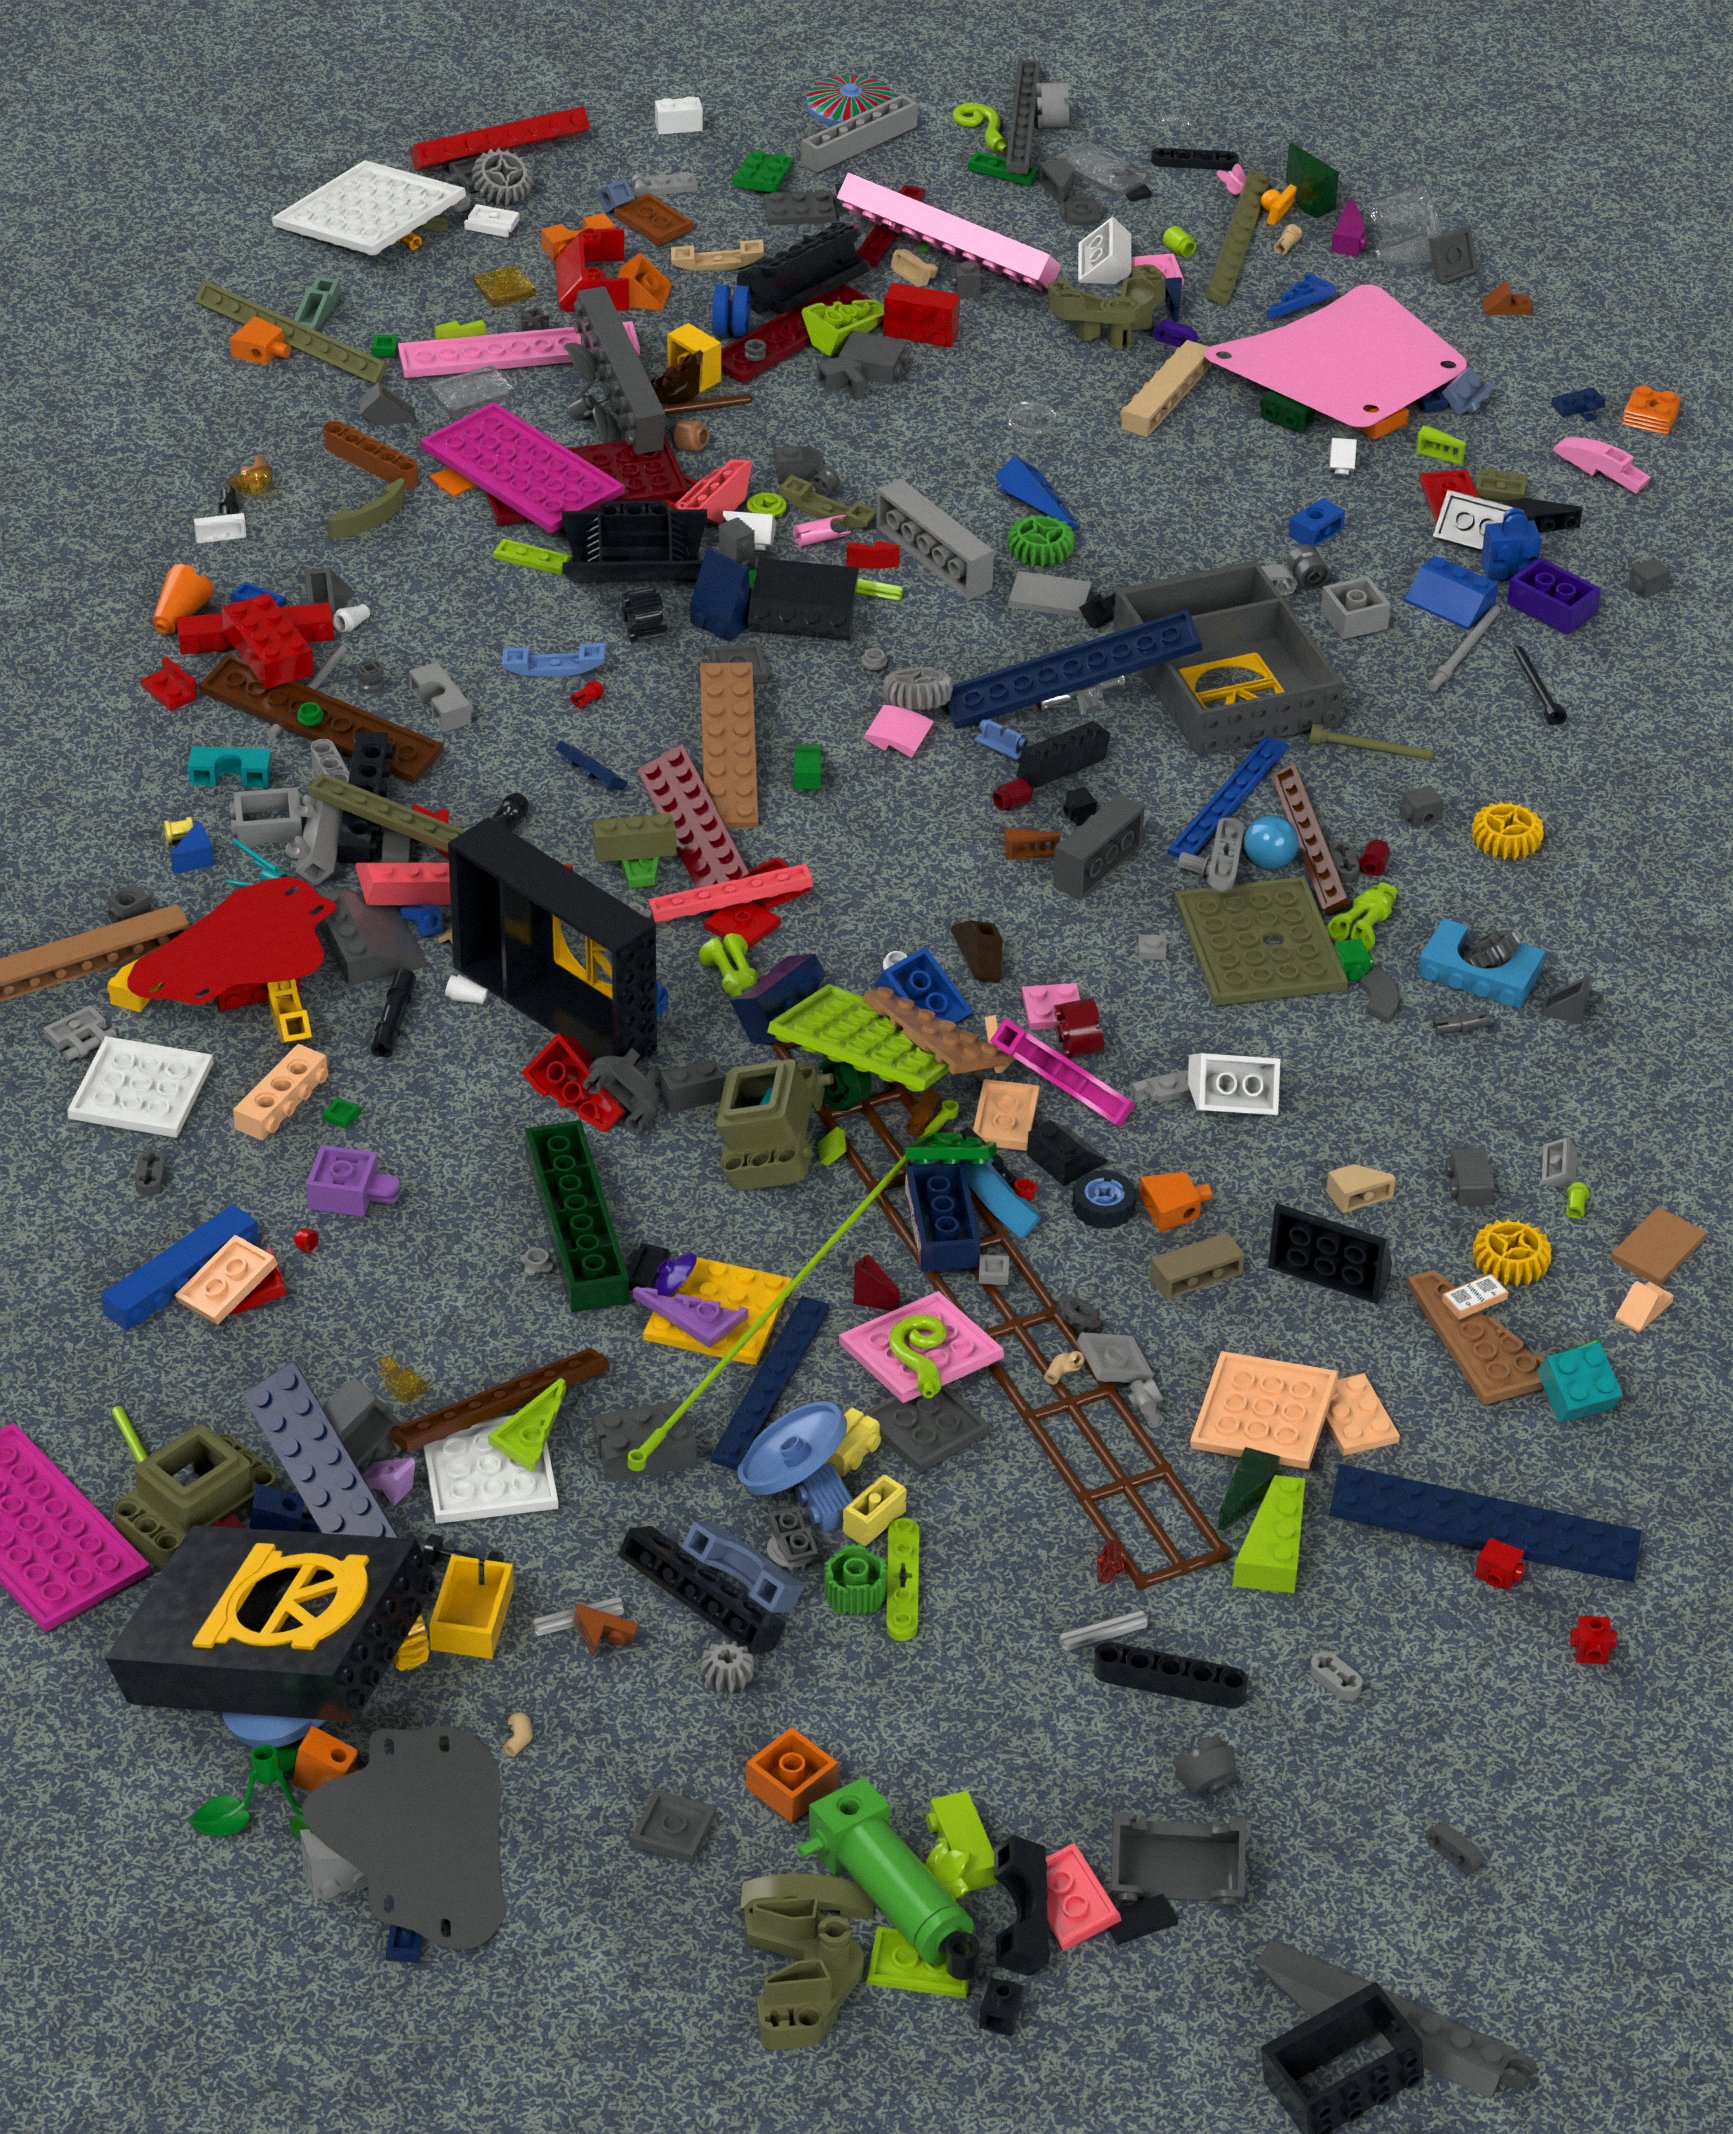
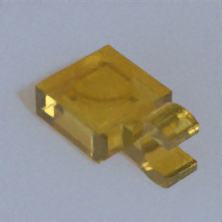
(403, 1384)

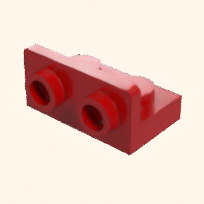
(171, 685)

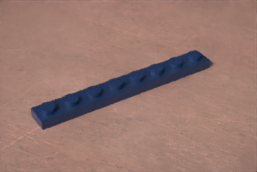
(770, 1382)

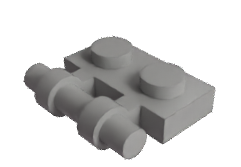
(76, 1027)

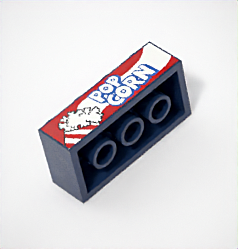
(942, 1216)

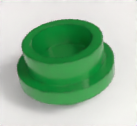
(310, 714)

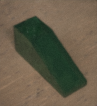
(1248, 1485)

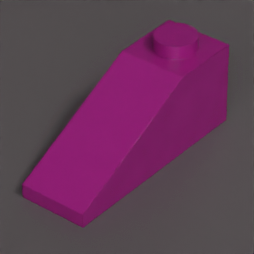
(1349, 233)

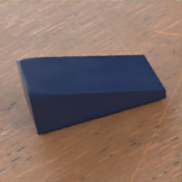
(1173, 296)

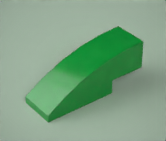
(807, 766)

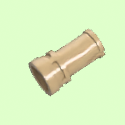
(1289, 237)

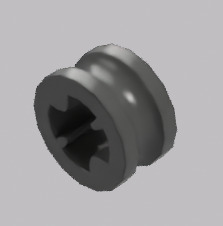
(755, 350)

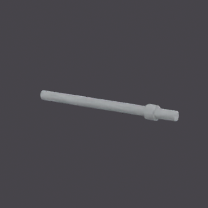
(1444, 672)
(315, 682)

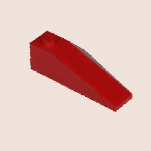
(561, 1073)

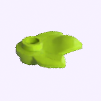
(949, 1867)

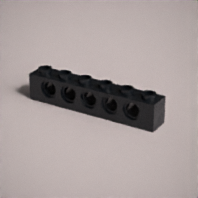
(367, 772)
(701, 1589)

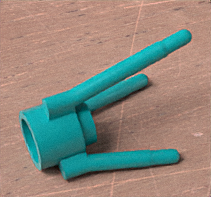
(269, 870)

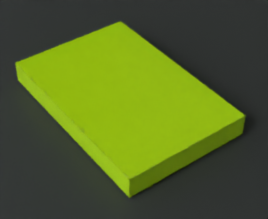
(900, 1967)

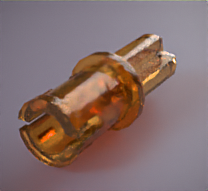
(922, 1113)

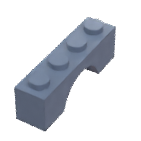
(766, 1581)

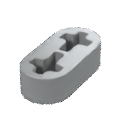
(1336, 1675)

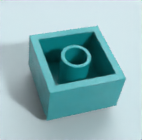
(1579, 1382)

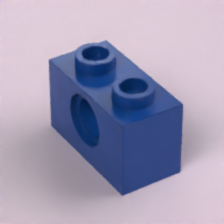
(1316, 523)

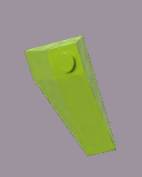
(832, 325)

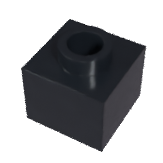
(1079, 805)

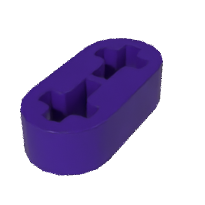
(1176, 333)

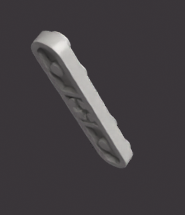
(1227, 841)

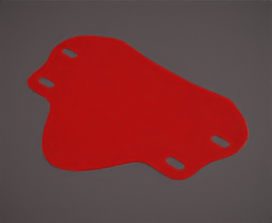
(244, 940)

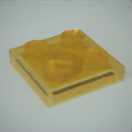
(504, 286)

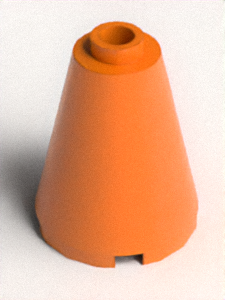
(181, 596)

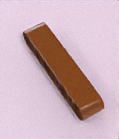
(369, 454)

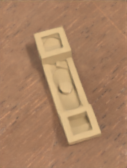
(718, 260)

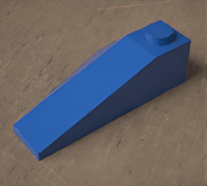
(1030, 486)

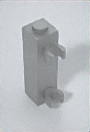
(318, 846)

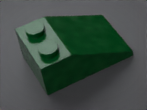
(1314, 180)

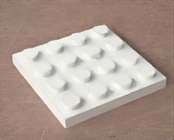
(140, 1086)
(478, 1481)

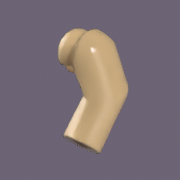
(1063, 1364)
(522, 1733)

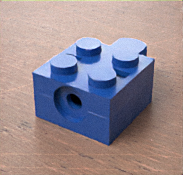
(1509, 545)

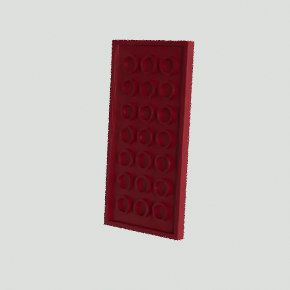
(645, 476)

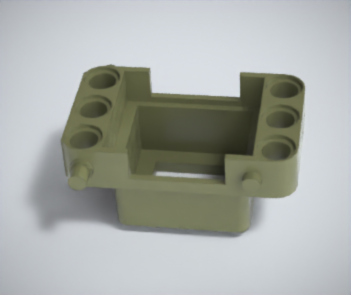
(768, 1141)
(163, 1511)

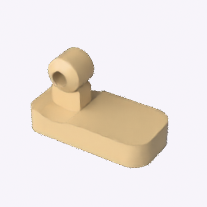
(913, 268)

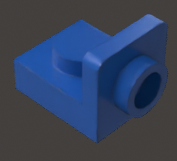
(426, 916)

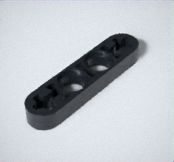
(1194, 158)

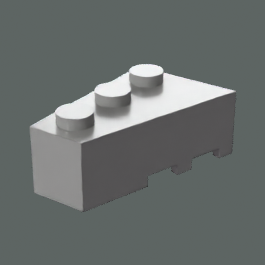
(326, 1870)

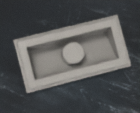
(1559, 1163)

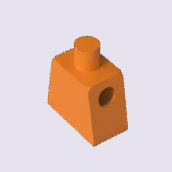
(259, 342)
(1172, 1199)
(322, 1760)

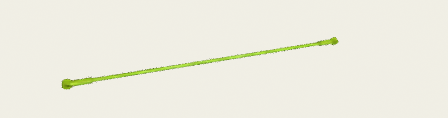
(638, 1457)

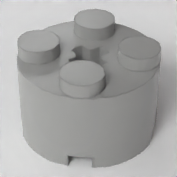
(1052, 104)

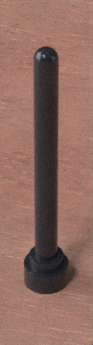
(1554, 712)

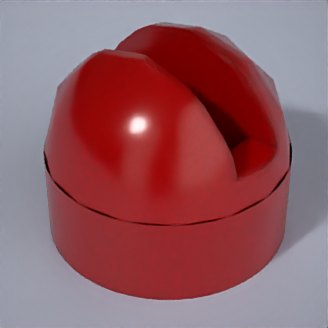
(1025, 1189)
(304, 1237)

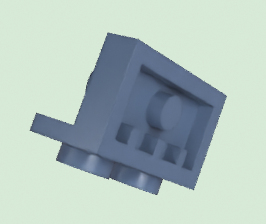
(1467, 392)

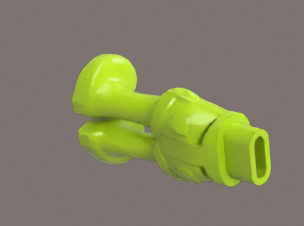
(1374, 905)
(735, 948)

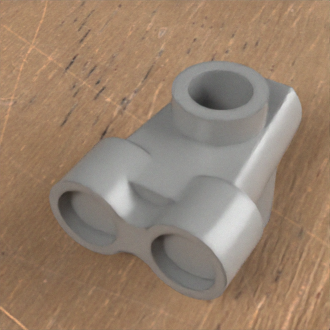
(1145, 1398)

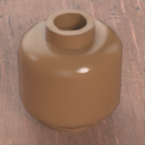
(690, 435)

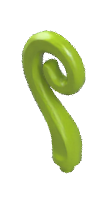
(993, 138)
(927, 1372)

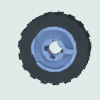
(1104, 1199)

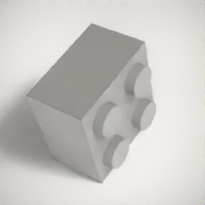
(1355, 607)

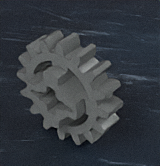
(1492, 949)

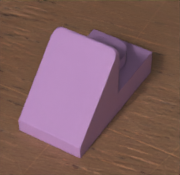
(391, 1476)

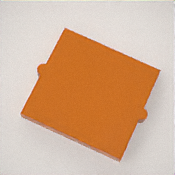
(452, 482)

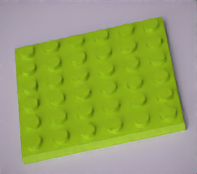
(852, 1032)

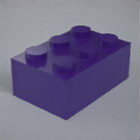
(1554, 596)

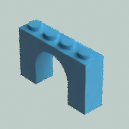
(1504, 984)

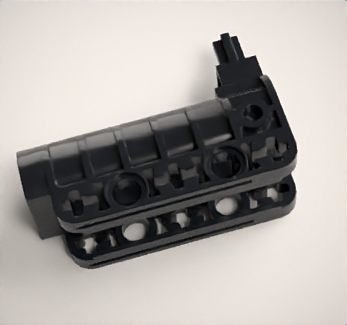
(805, 270)

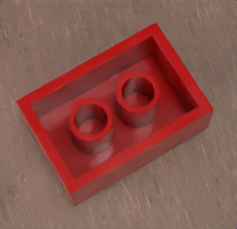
(921, 315)

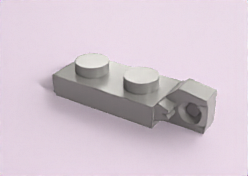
(1162, 1087)

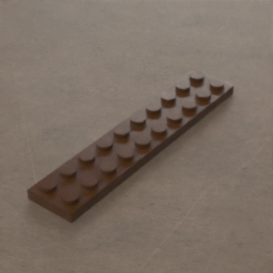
(238, 686)

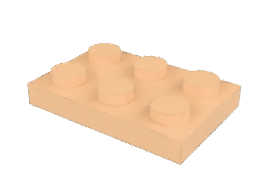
(1006, 1113)
(226, 1279)
(1358, 1417)

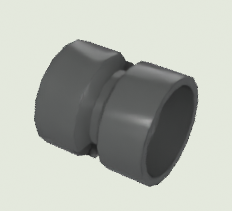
(1308, 567)

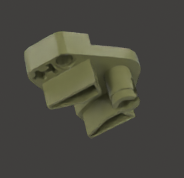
(1123, 312)
(804, 1996)

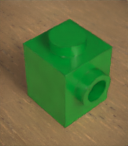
(1353, 958)

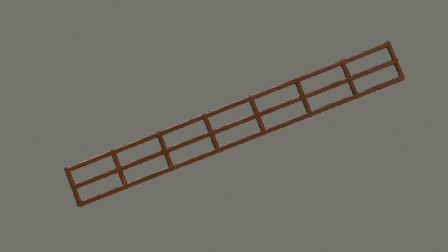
(1018, 1326)

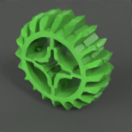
(1040, 540)

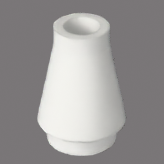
(349, 618)
(464, 990)

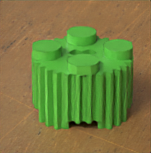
(855, 1581)

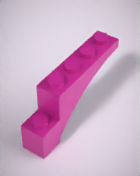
(1062, 1072)

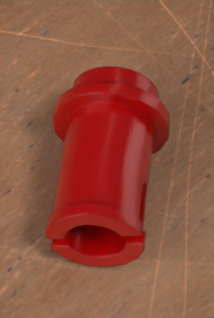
(592, 691)

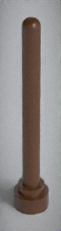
(707, 404)

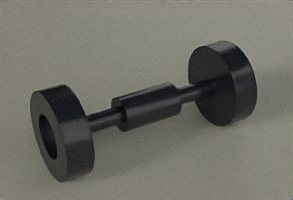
(433, 1550)

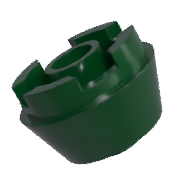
(849, 1085)

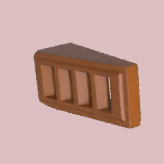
(1022, 836)

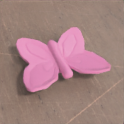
(1233, 179)

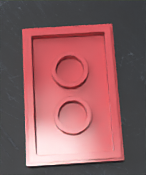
(1076, 1899)

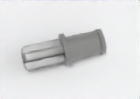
(1194, 863)

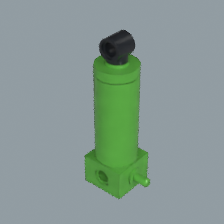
(855, 1835)

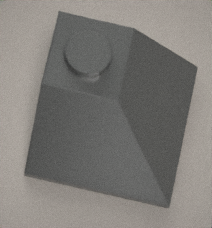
(797, 461)

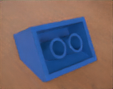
(1452, 592)

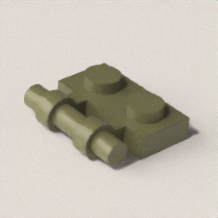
(1501, 485)

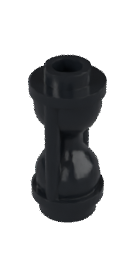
(512, 810)

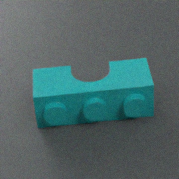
(209, 763)

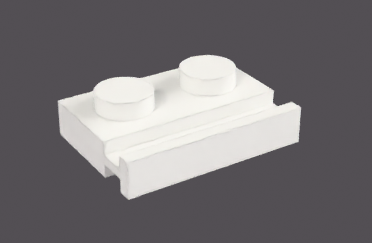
(492, 220)

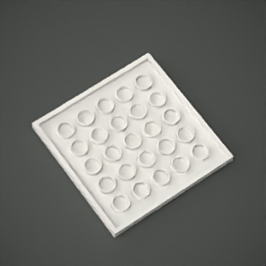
(369, 207)

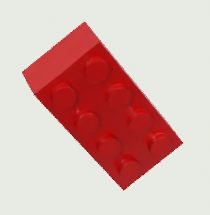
(267, 640)

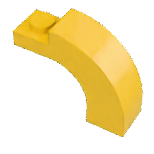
(287, 1013)

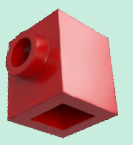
(1500, 1564)

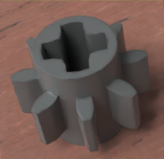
(534, 320)

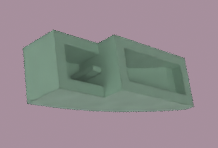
(318, 302)

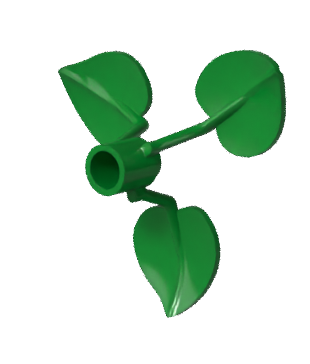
(226, 1813)

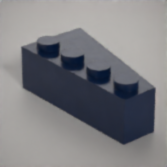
(776, 993)

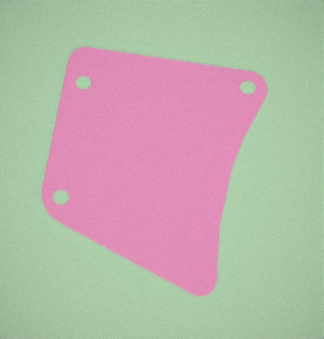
(1347, 357)

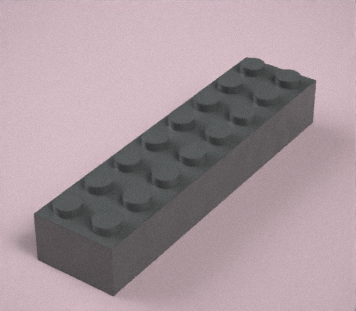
(620, 370)

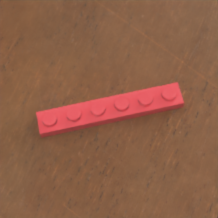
(730, 893)

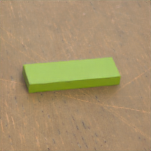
(531, 556)

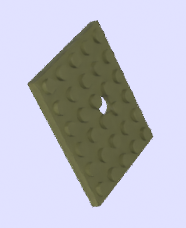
(1230, 945)

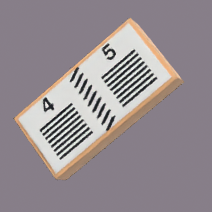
(1475, 1296)

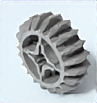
(502, 177)
(917, 688)

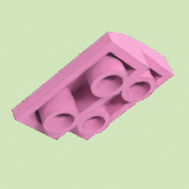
(899, 729)

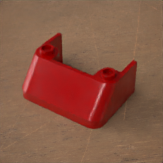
(572, 276)

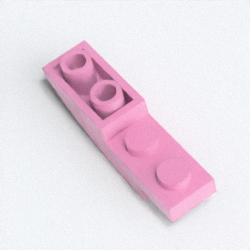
(1598, 456)

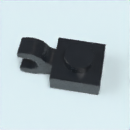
(1097, 609)

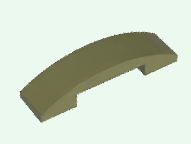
(800, 494)
(371, 515)
(832, 1891)

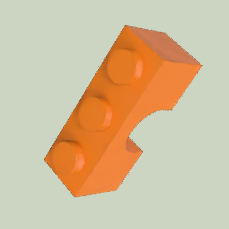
(558, 237)

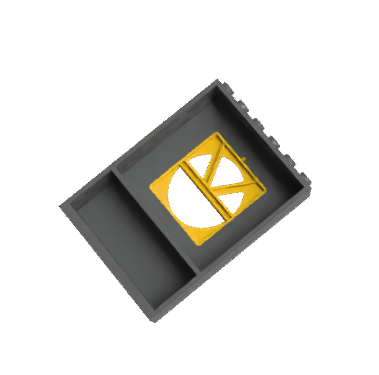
(1242, 626)

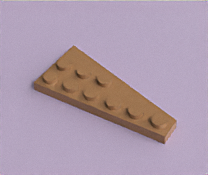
(934, 1035)
(1480, 1346)

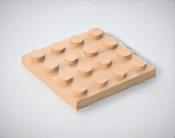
(1264, 1408)

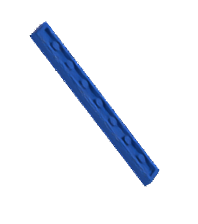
(1229, 797)

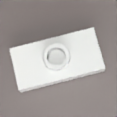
(220, 528)

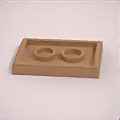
(1658, 1246)

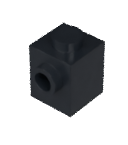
(1001, 2006)

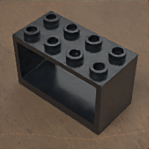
(1331, 2035)

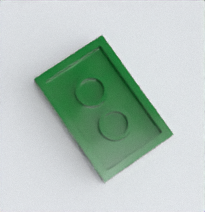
(763, 171)

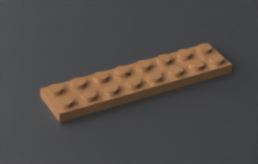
(729, 741)

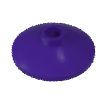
(674, 1273)

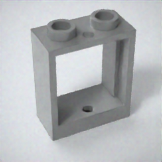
(270, 829)

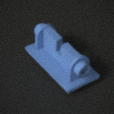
(1007, 743)

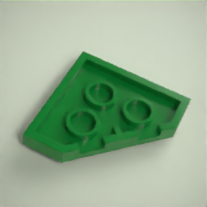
(950, 1148)

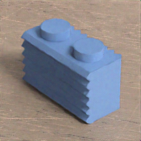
(825, 1497)

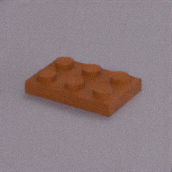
(653, 219)

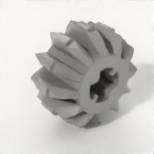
(727, 1666)

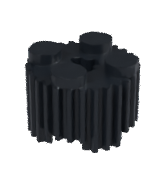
(644, 614)

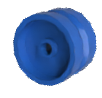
(734, 311)

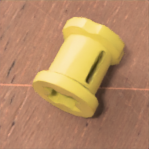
(177, 830)

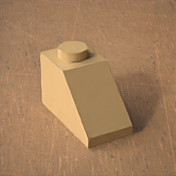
(1359, 1186)

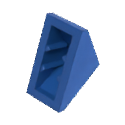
(193, 851)

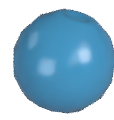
(1271, 842)

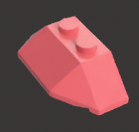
(719, 490)

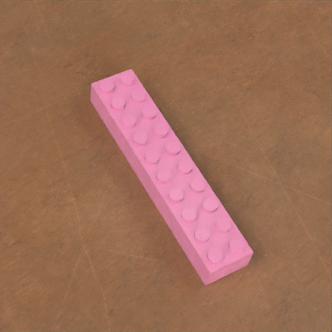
(948, 232)

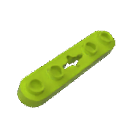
(902, 1602)

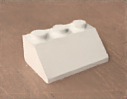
(1105, 254)
(1234, 1083)

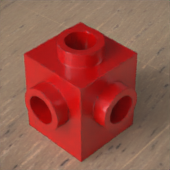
(1593, 1639)

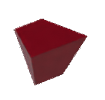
(873, 1286)

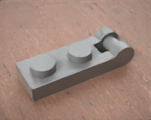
(664, 184)

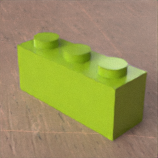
(958, 1824)

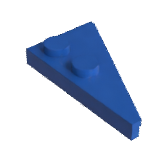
(1301, 295)

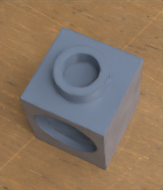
(615, 195)

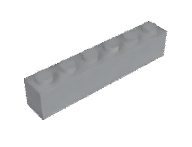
(859, 133)

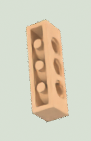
(280, 1092)

